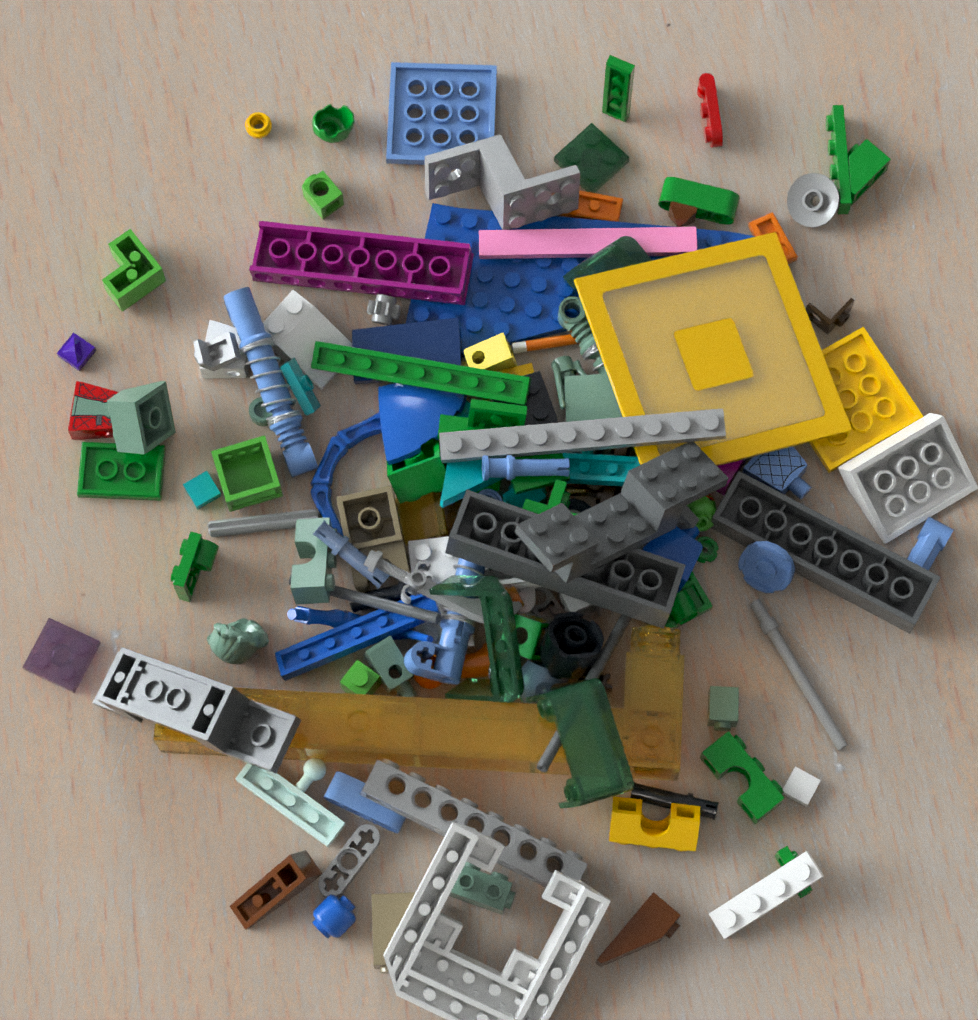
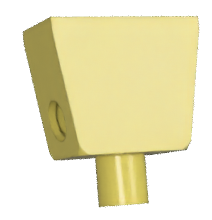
(490, 354)

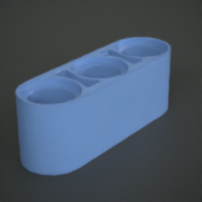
(345, 793)

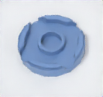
(766, 566)

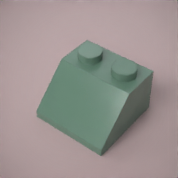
(141, 417)

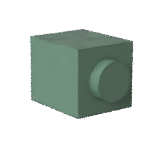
(723, 707)

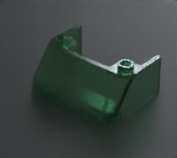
(505, 667)
(588, 740)

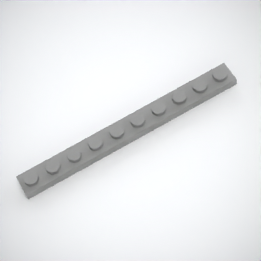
(583, 435)

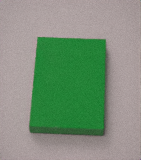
(120, 474)

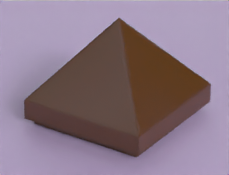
(682, 214)

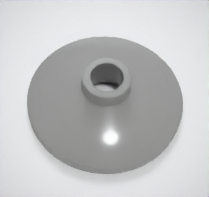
(801, 197)

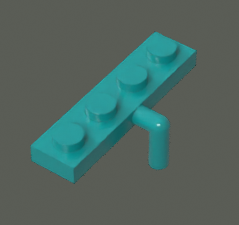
(599, 469)

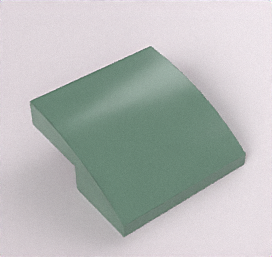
(590, 398)

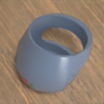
(537, 679)

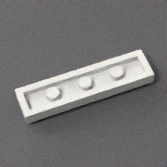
(766, 895)

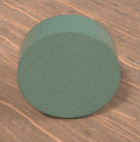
(257, 413)

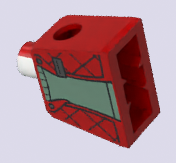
(90, 412)

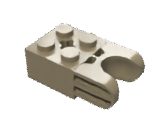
(383, 536)

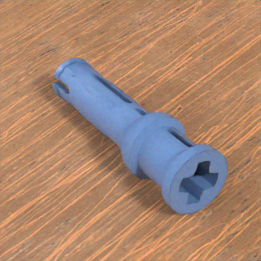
(511, 467)

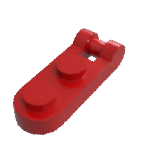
(710, 110)

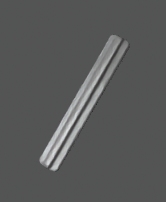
(258, 523)

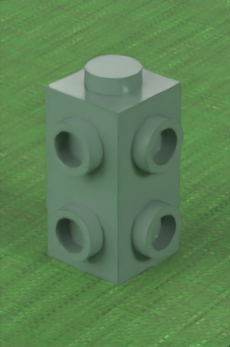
(483, 890)

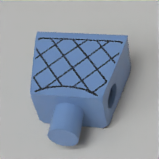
(780, 471)

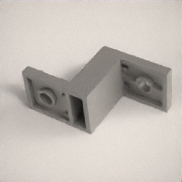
(510, 196)

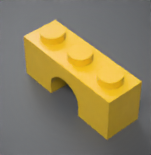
(675, 832)

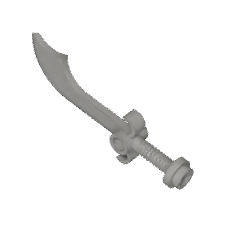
(418, 584)

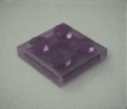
(61, 655)

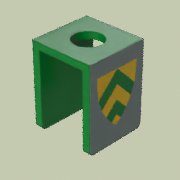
(533, 625)

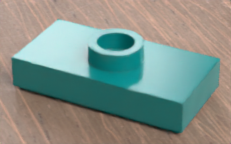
(301, 386)

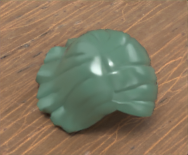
(237, 640)

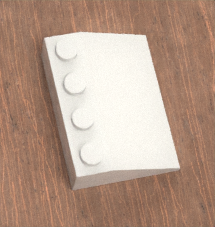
(908, 476)

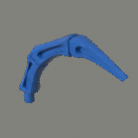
(336, 449)
(338, 617)

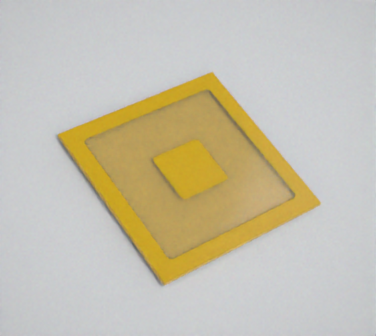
(715, 335)

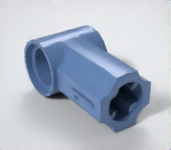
(930, 541)

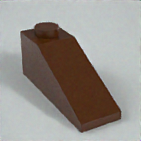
(276, 888)
(645, 928)

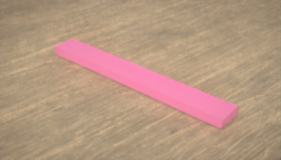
(582, 242)

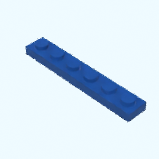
(348, 638)

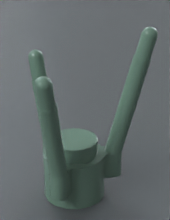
(563, 367)

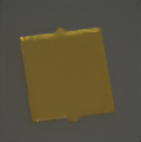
(422, 518)

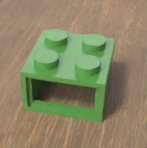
(247, 473)

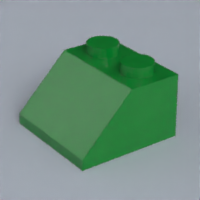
(418, 474)

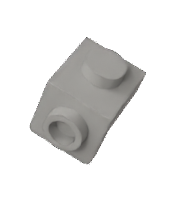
(217, 352)

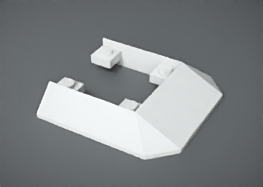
(462, 988)

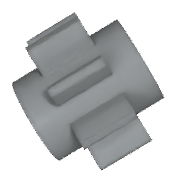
(383, 309)

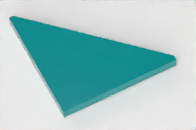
(463, 475)

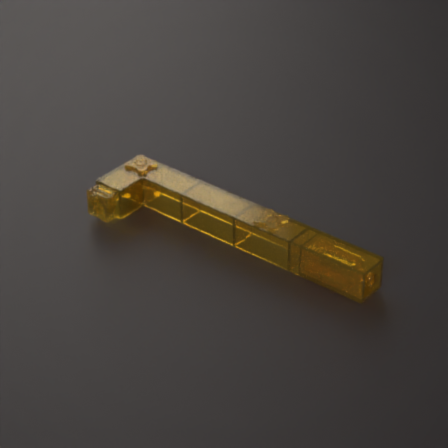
(479, 732)

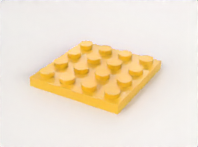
(870, 396)

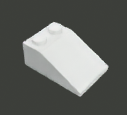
(295, 329)

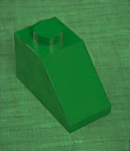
(865, 167)

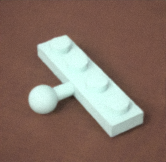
(292, 800)

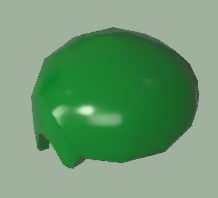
(333, 124)

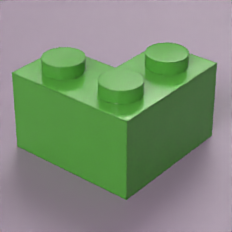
(137, 271)

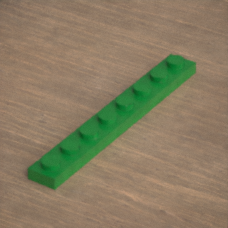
(421, 373)

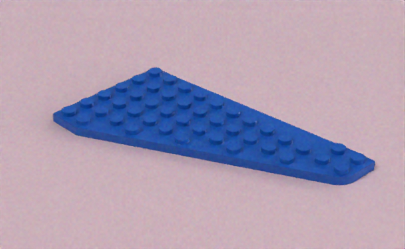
(521, 293)

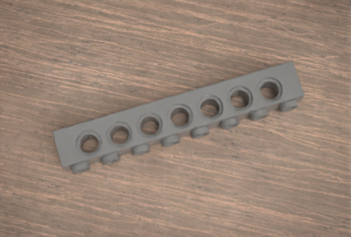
(404, 804)

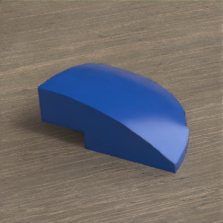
(412, 417)

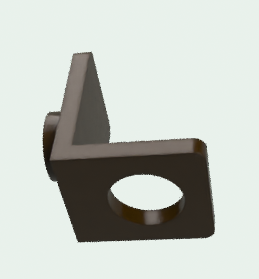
(827, 324)

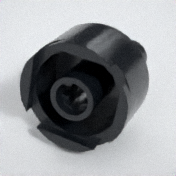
(570, 645)

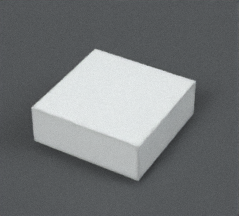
(801, 786)

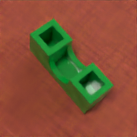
(728, 756)

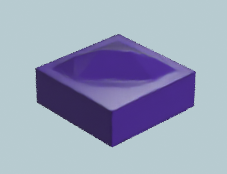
(76, 351)

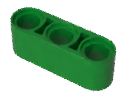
(711, 202)

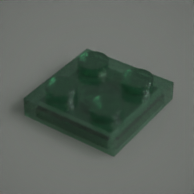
(594, 156)

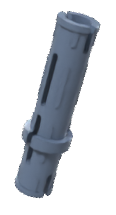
(347, 551)

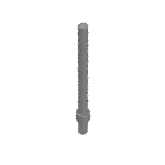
(770, 627)

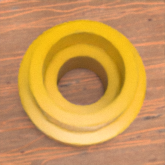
(258, 118)

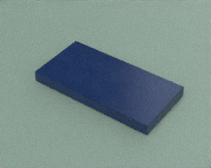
(424, 340)

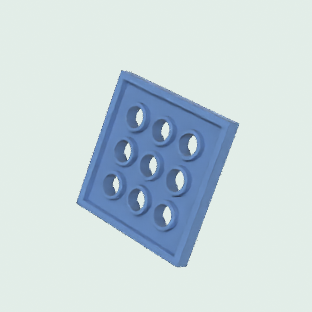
(430, 77)

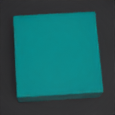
(202, 490)

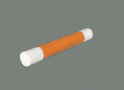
(543, 343)

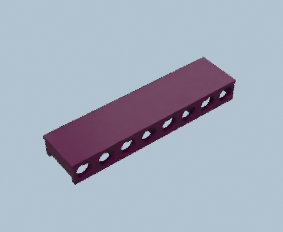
(362, 262)

